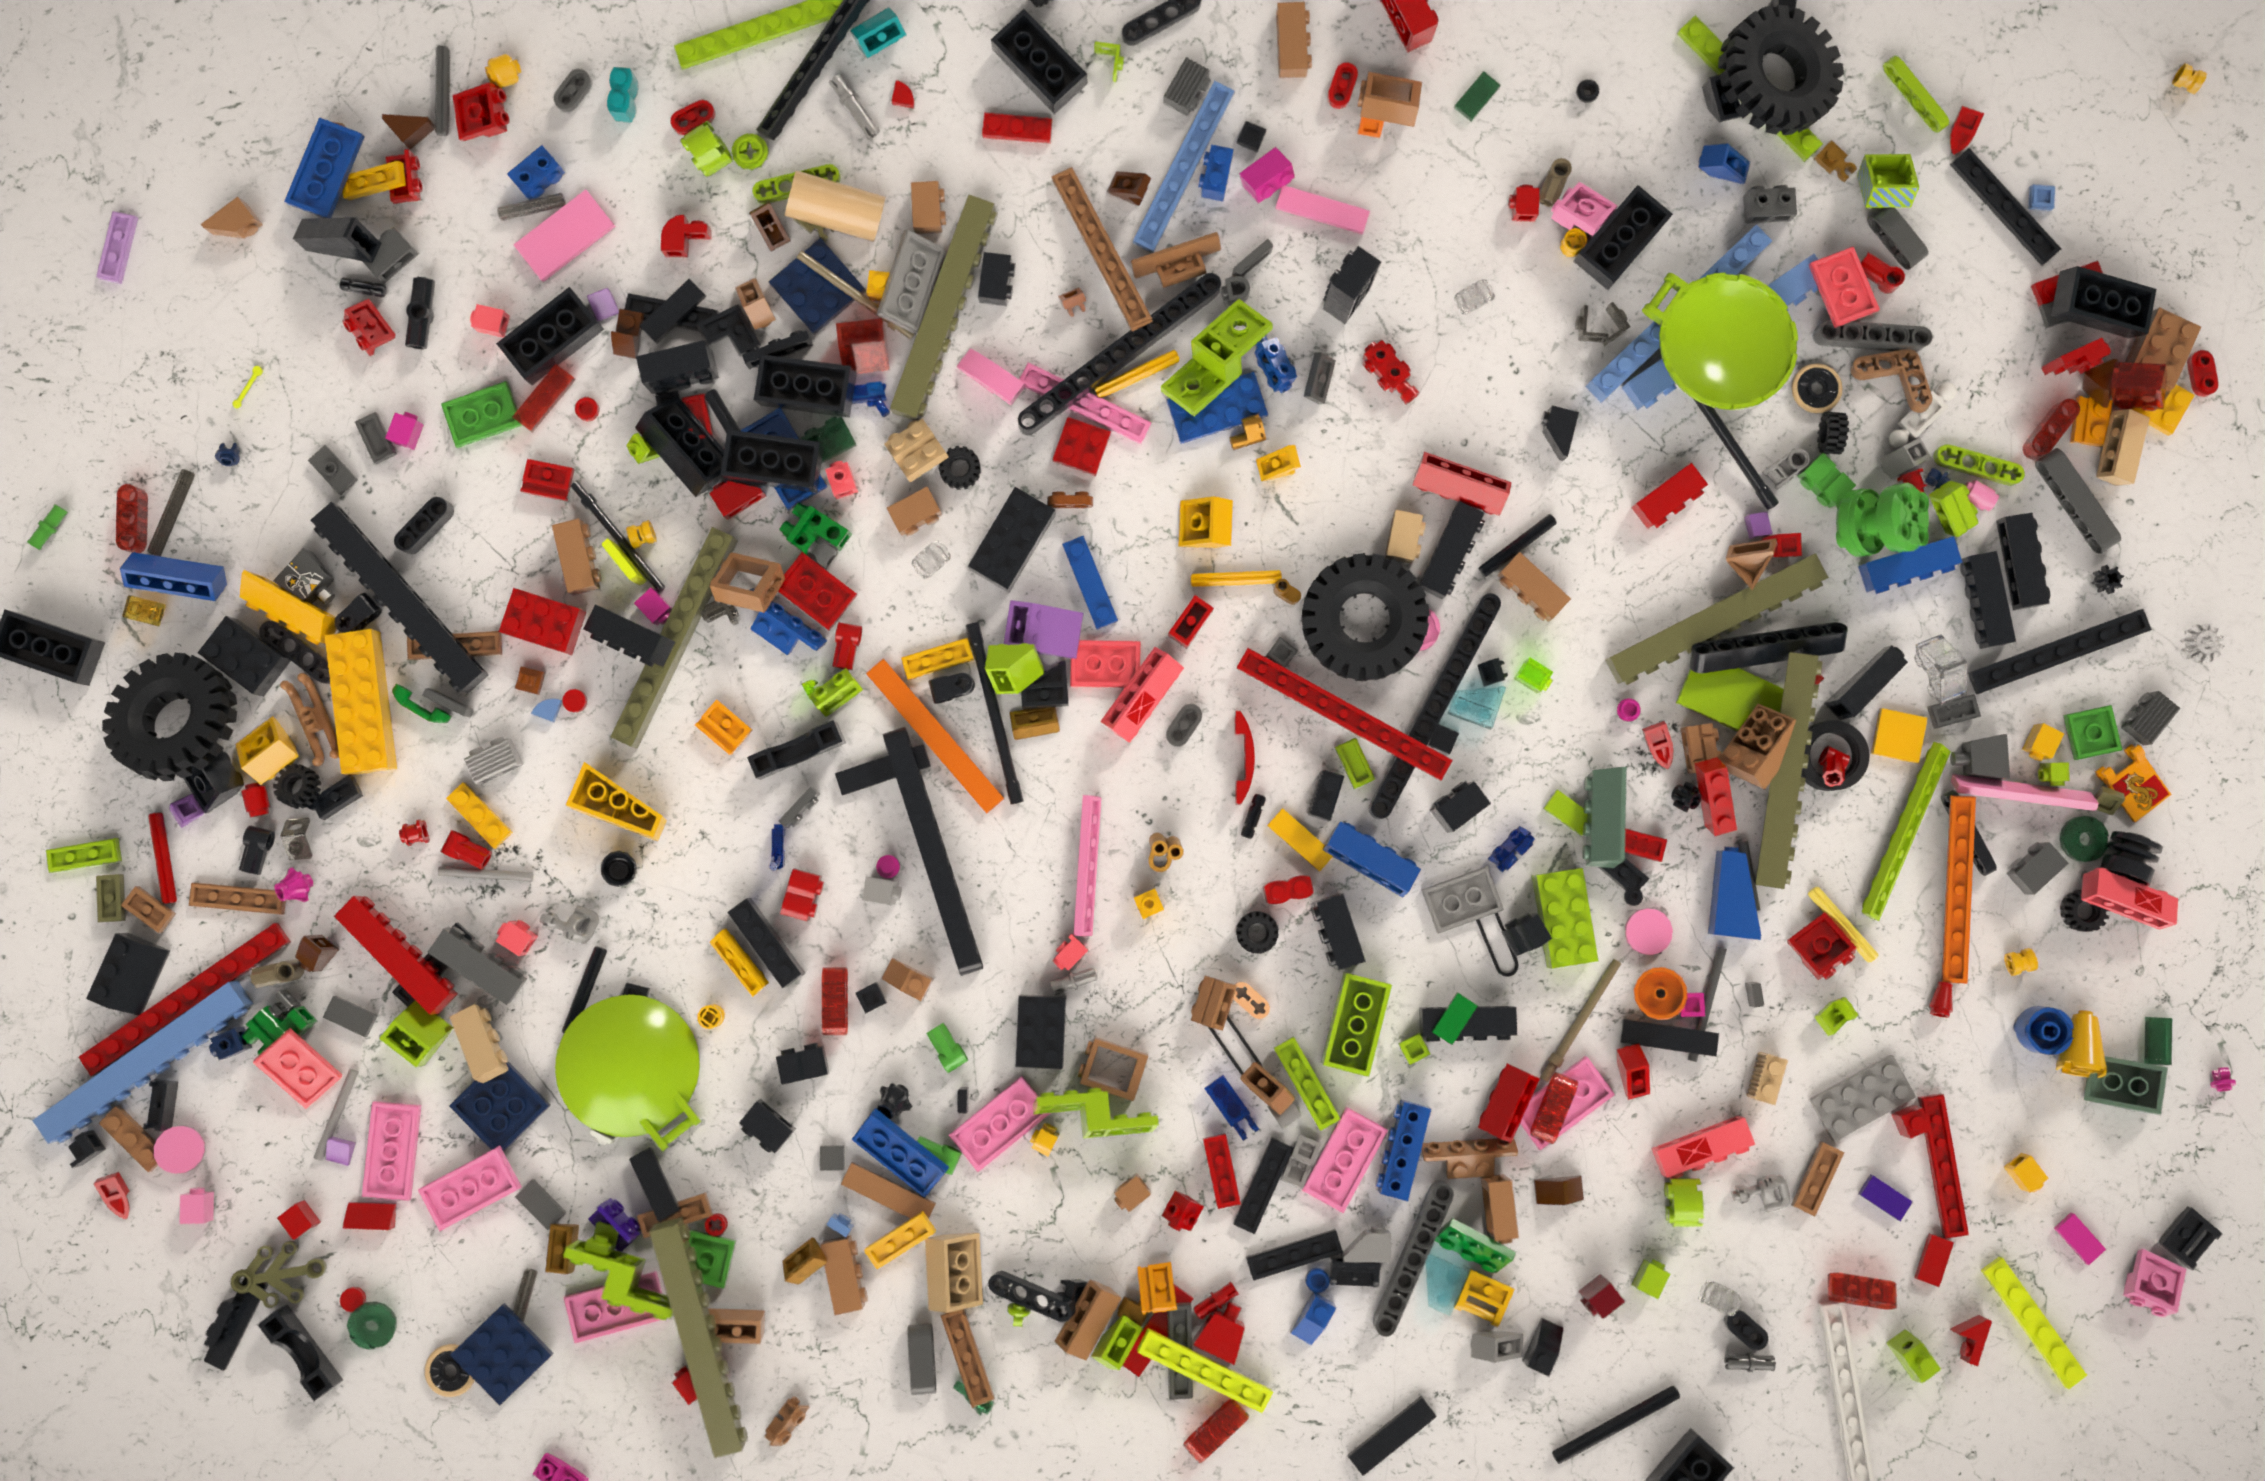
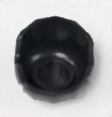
(618, 868)

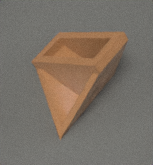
(1751, 559)

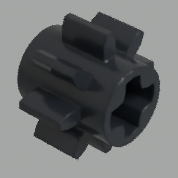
(2113, 577)
(1686, 796)

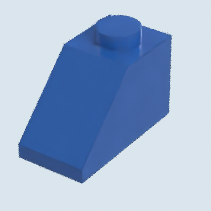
(1724, 163)
(1313, 1318)

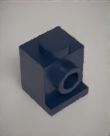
(235, 1042)

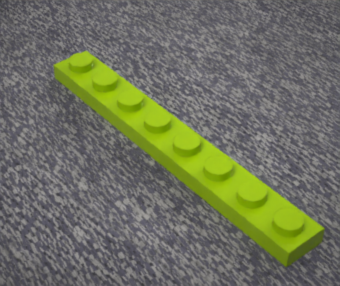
(755, 31)
(1708, 48)
(1906, 830)

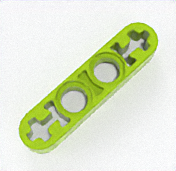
(1916, 94)
(770, 197)
(1978, 467)

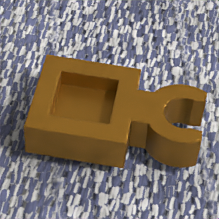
(1832, 159)

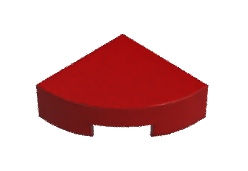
(902, 95)

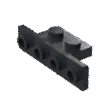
(230, 1327)

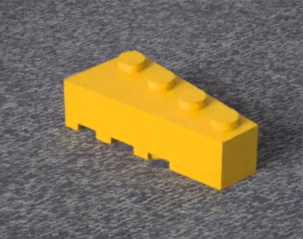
(607, 801)

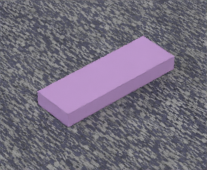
(117, 247)

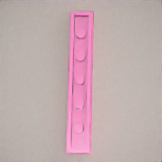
(1089, 406)
(2024, 792)
(1087, 865)

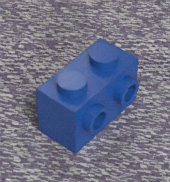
(1217, 172)
(536, 173)

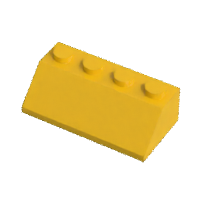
(287, 607)

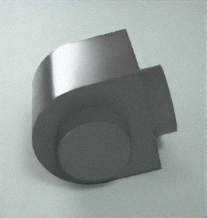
(1235, 289)

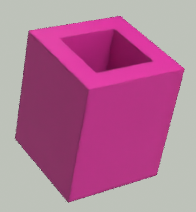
(404, 430)
(654, 607)

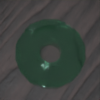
(2071, 834)
(374, 1312)

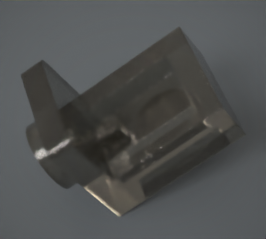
(716, 610)

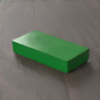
(1454, 1018)

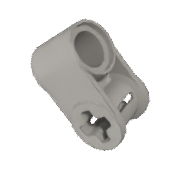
(1784, 469)

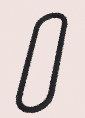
(1491, 952)
(1242, 1039)

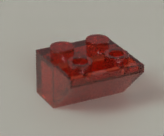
(863, 345)
(2139, 385)

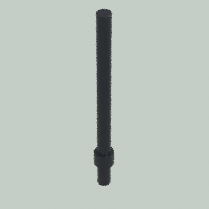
(590, 502)

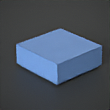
(2041, 197)

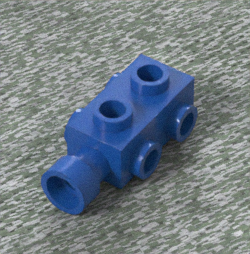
(1277, 366)

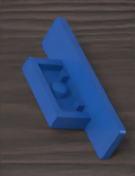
(785, 630)

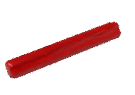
(162, 858)

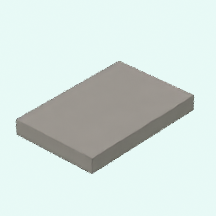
(1462, 899)

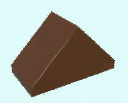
(409, 128)
(769, 226)
(2097, 382)
(1559, 1190)

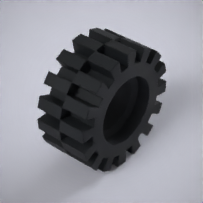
(1833, 433)
(960, 481)
(288, 779)
(2073, 919)
(1271, 932)

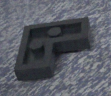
(729, 324)

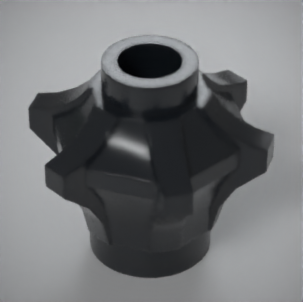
(894, 1100)

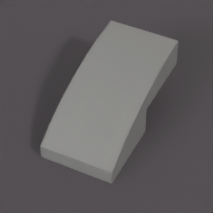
(1300, 1161)

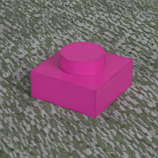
(1694, 1006)

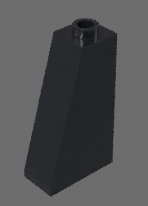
(337, 237)
(1866, 683)

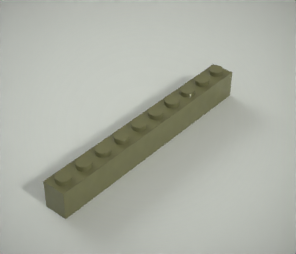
(943, 308)
(1716, 619)
(679, 628)
(1786, 784)
(698, 1337)

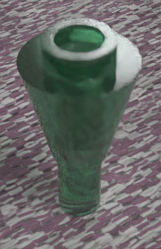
(984, 1408)

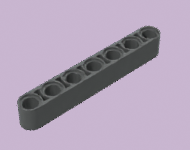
(1413, 1270)

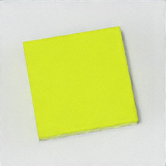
(623, 562)

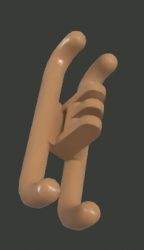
(313, 718)

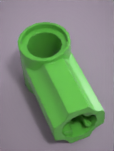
(950, 1053)
(946, 1153)

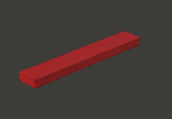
(1944, 1167)

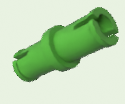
(47, 527)

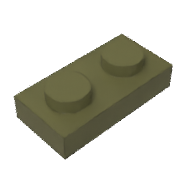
(110, 897)

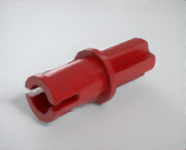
(1215, 1300)

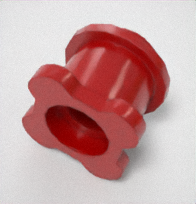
(1914, 478)
(414, 833)

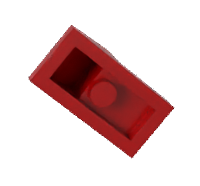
(1976, 1334)

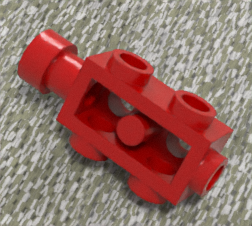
(1383, 368)

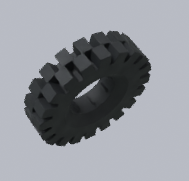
(1804, 50)
(1378, 578)
(133, 718)

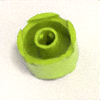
(708, 149)
(1685, 1202)

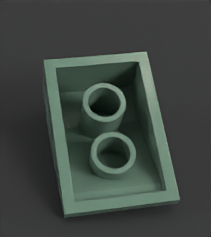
(2129, 1086)

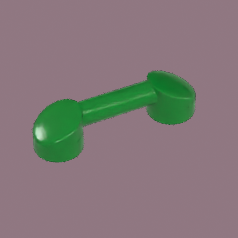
(402, 696)

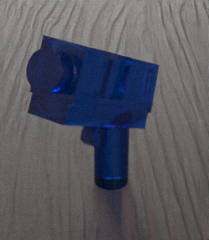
(872, 394)
(777, 849)

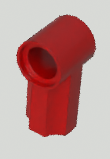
(1877, 271)
(846, 639)
(1834, 766)
(460, 847)

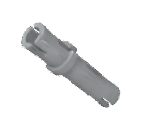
(849, 99)

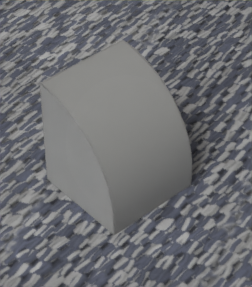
(1287, 1117)

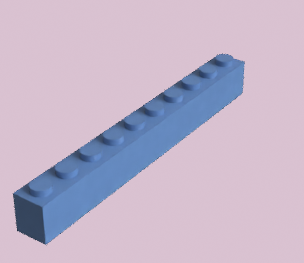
(1648, 341)
(1656, 380)
(142, 1062)

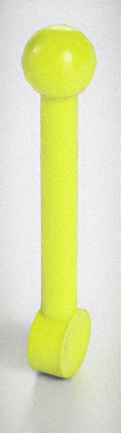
(257, 371)

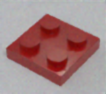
(1081, 446)

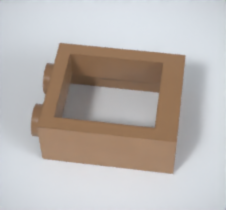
(1390, 109)
(764, 592)
(1136, 1075)
(1499, 1208)

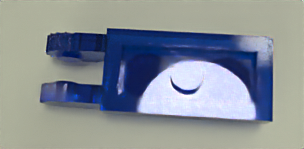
(1230, 1105)

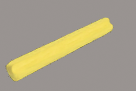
(1843, 923)

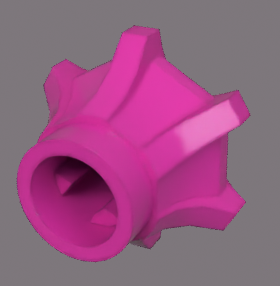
(294, 886)

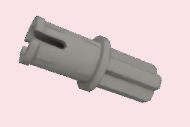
(1073, 981)

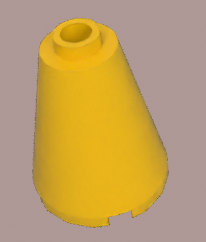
(2086, 1050)

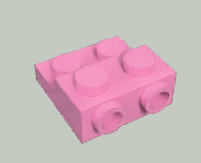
(1583, 208)
(2155, 1284)

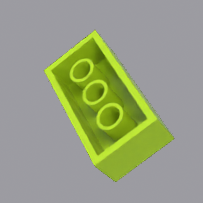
(1566, 915)
(1356, 1024)

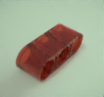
(2058, 421)
(124, 510)
(834, 1001)
(1554, 1108)
(1862, 1291)
(1216, 1430)

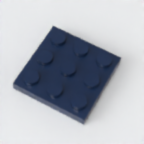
(810, 294)
(500, 1108)
(501, 1354)

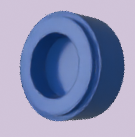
(1317, 1280)

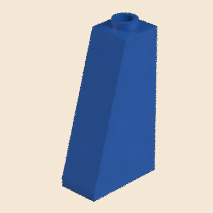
(1732, 900)

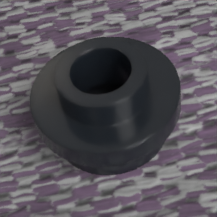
(1590, 85)

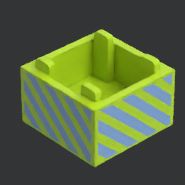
(1888, 180)

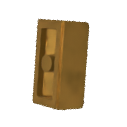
(1034, 722)
(559, 1238)
(803, 1262)

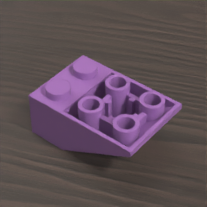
(1049, 628)

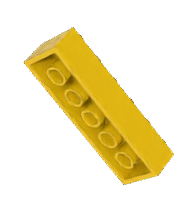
(360, 702)

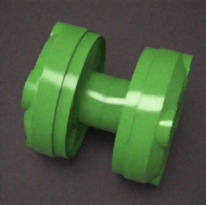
(1890, 519)

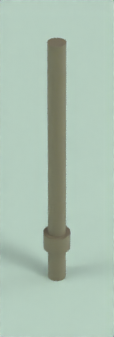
(848, 289)
(1556, 1059)

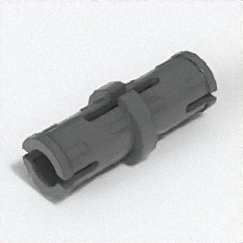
(1749, 1362)

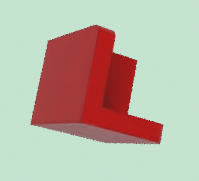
(298, 1219)

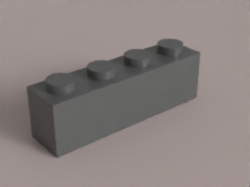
(477, 965)

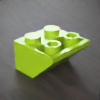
(1012, 667)
(416, 1034)

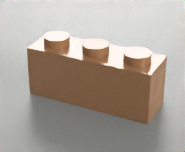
(1293, 39)
(576, 556)
(1533, 587)
(844, 1275)
(1090, 1319)
(739, 1325)

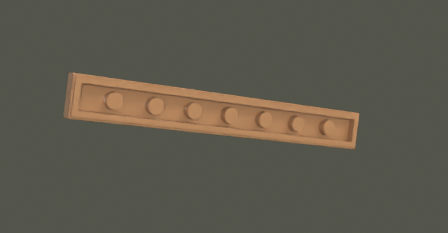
(1102, 249)

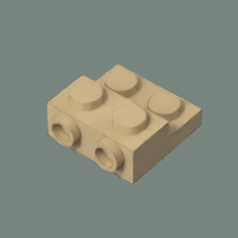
(915, 449)

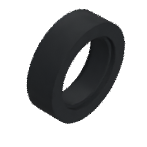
(1859, 751)

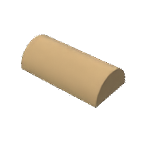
(834, 206)

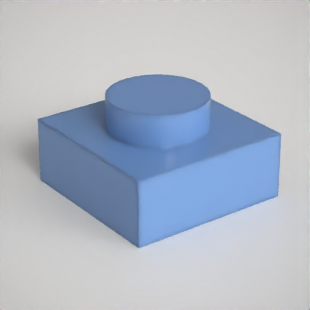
(840, 1224)

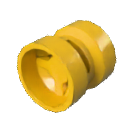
(2189, 78)
(1575, 237)
(641, 534)
(2021, 961)
(715, 1015)

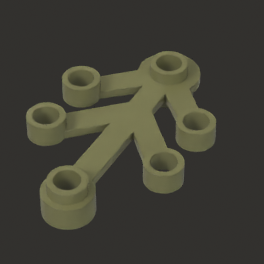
(274, 1275)

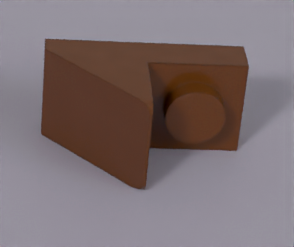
(1129, 186)
(627, 334)

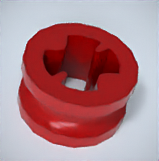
(714, 1217)

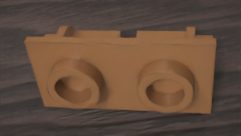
(780, 1431)

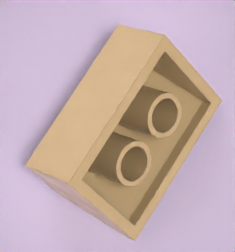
(953, 1272)

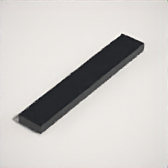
(2005, 206)

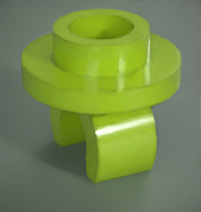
(1018, 1312)

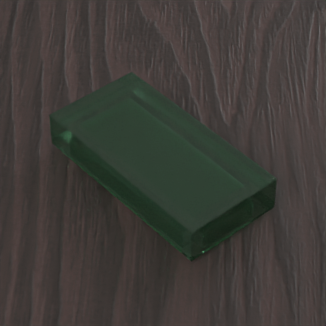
(1477, 96)
(2158, 1041)

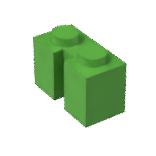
(1825, 480)

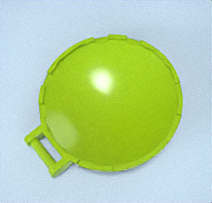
(1725, 339)
(629, 1068)

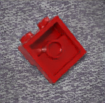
(480, 112)
(2080, 359)
(1823, 947)

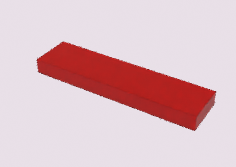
(1137, 1362)

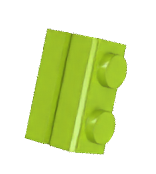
(1954, 508)

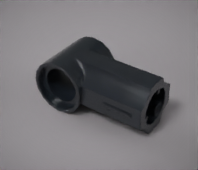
(257, 843)

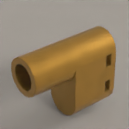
(1252, 434)
(1290, 594)
(1132, 1310)

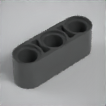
(1898, 237)
(921, 1359)

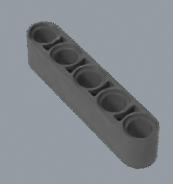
(1883, 335)
(2078, 501)

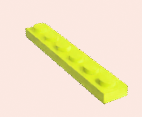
(2034, 1322)
(1204, 1370)

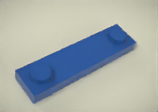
(1090, 582)

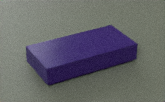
(1885, 1197)

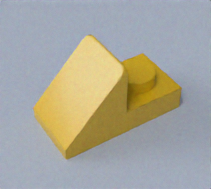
(1278, 463)

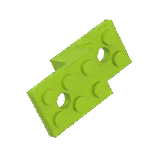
(1216, 357)
(1095, 1113)
(622, 1280)

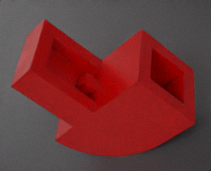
(677, 233)

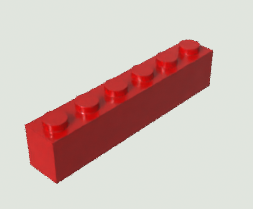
(396, 955)

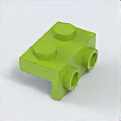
(835, 692)

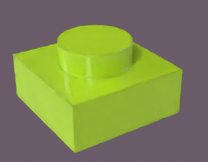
(1414, 1048)

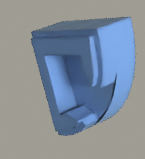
(547, 709)

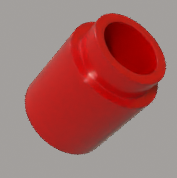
(255, 800)

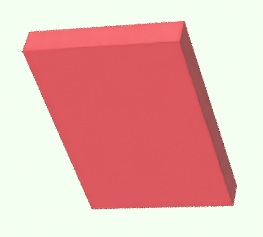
(1844, 287)
(1105, 663)
(297, 1068)

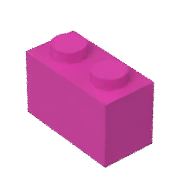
(1267, 175)

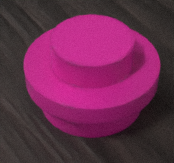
(1628, 710)
(888, 866)

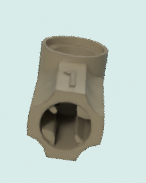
(1554, 183)
(276, 973)

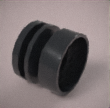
(2132, 854)

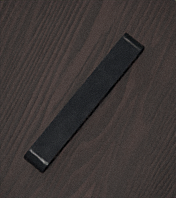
(1767, 647)

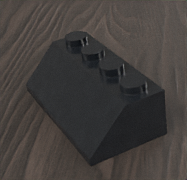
(692, 459)

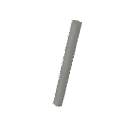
(485, 874)
(336, 1113)

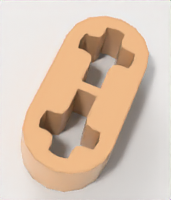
(1254, 996)

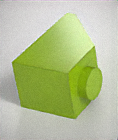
(1116, 1343)

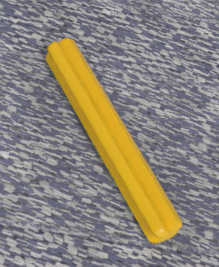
(1137, 374)
(1235, 578)

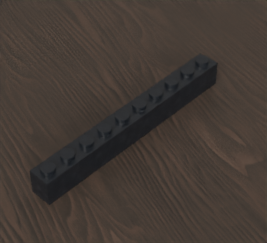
(399, 598)

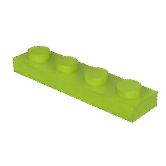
(1307, 1083)

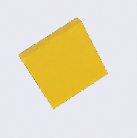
(1899, 735)

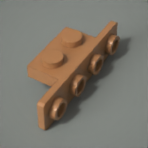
(1179, 261)
(1469, 1157)

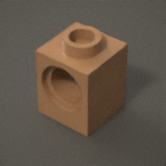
(1131, 1193)

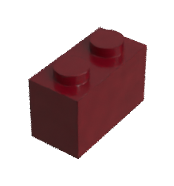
(1600, 1297)

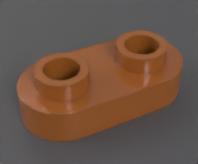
(1061, 500)

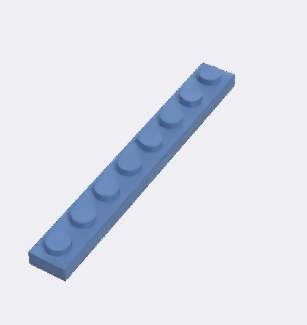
(1183, 167)

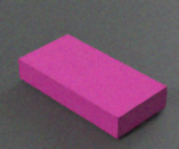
(2079, 1238)

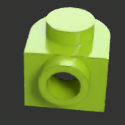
(2054, 773)

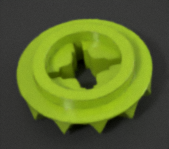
(741, 146)

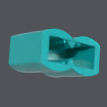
(622, 94)

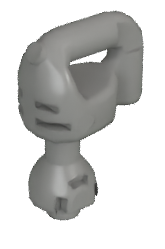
(572, 927)
(1765, 1187)

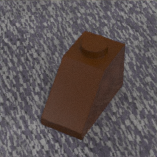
(315, 952)

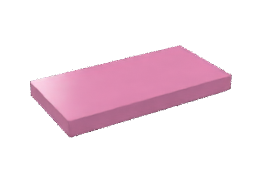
(564, 235)
(1590, 1094)
(998, 1124)
(391, 1150)
(1344, 1159)
(469, 1188)
(594, 1318)

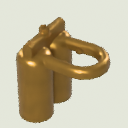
(1161, 845)

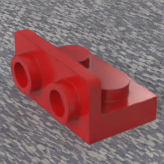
(367, 326)

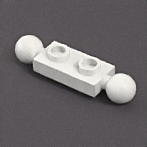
(1915, 423)

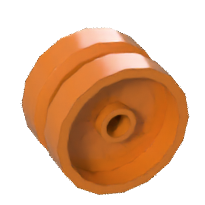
(1658, 979)

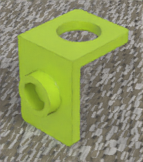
(1115, 51)

